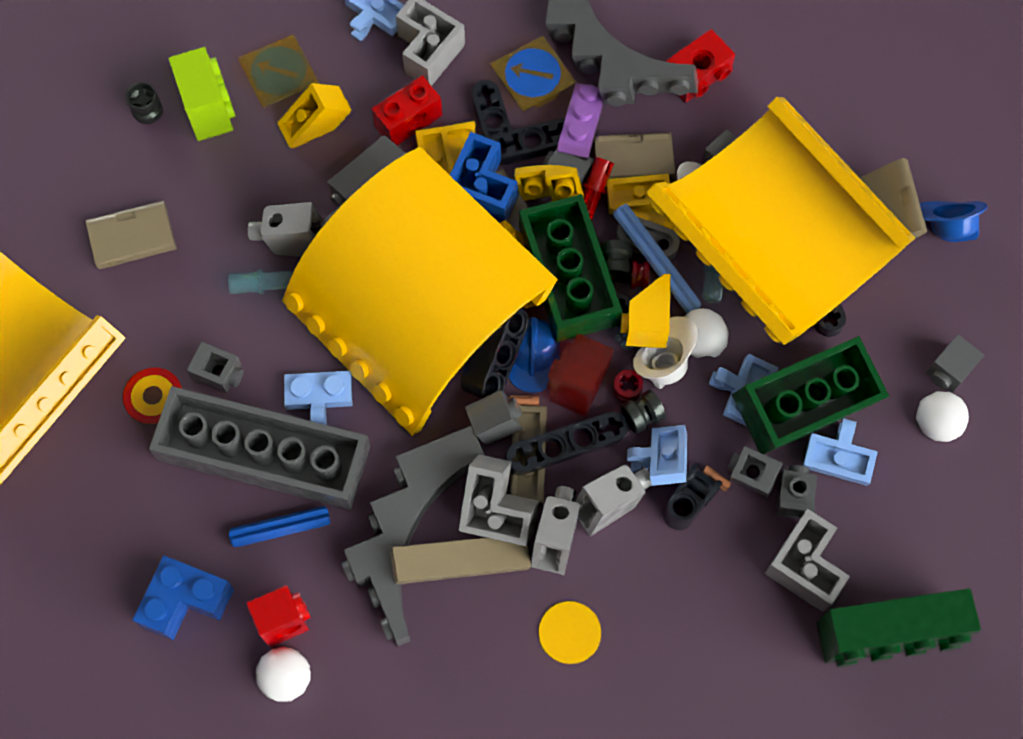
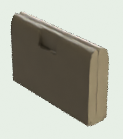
(637, 154)
(897, 191)
(130, 234)

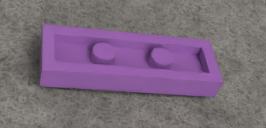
(581, 121)

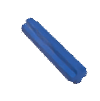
(279, 526)

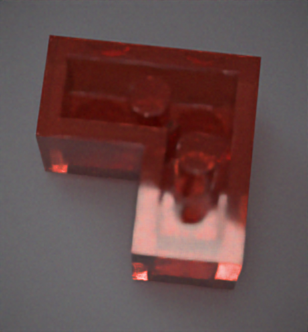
(579, 374)

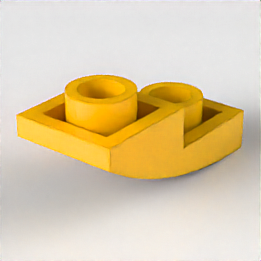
(547, 181)

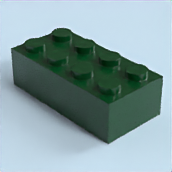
(568, 247)
(810, 395)
(897, 627)

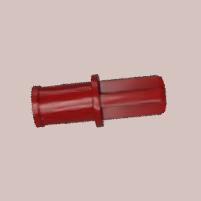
(596, 183)

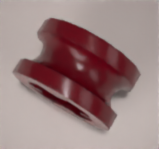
(640, 275)
(627, 376)

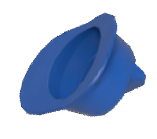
(953, 219)
(535, 357)

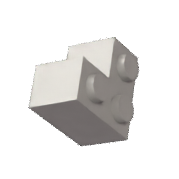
(432, 39)
(491, 511)
(802, 568)

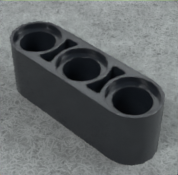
(492, 362)

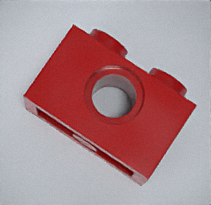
(710, 53)
(407, 111)
(279, 615)

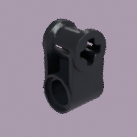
(693, 495)

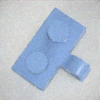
(376, 12)
(750, 371)
(318, 392)
(839, 456)
(665, 457)

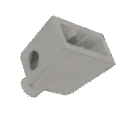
(287, 228)
(611, 497)
(556, 531)

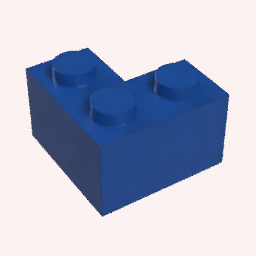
(477, 175)
(176, 590)

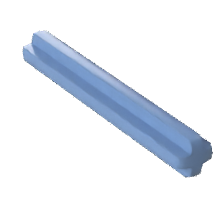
(656, 257)

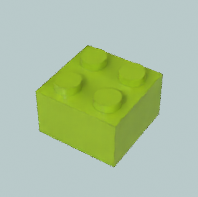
(203, 93)

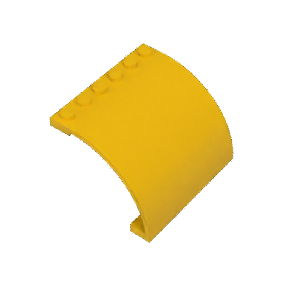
(783, 222)
(411, 284)
(44, 359)

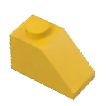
(314, 114)
(649, 316)

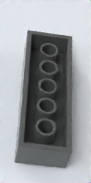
(260, 447)

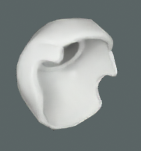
(711, 331)
(942, 416)
(282, 674)

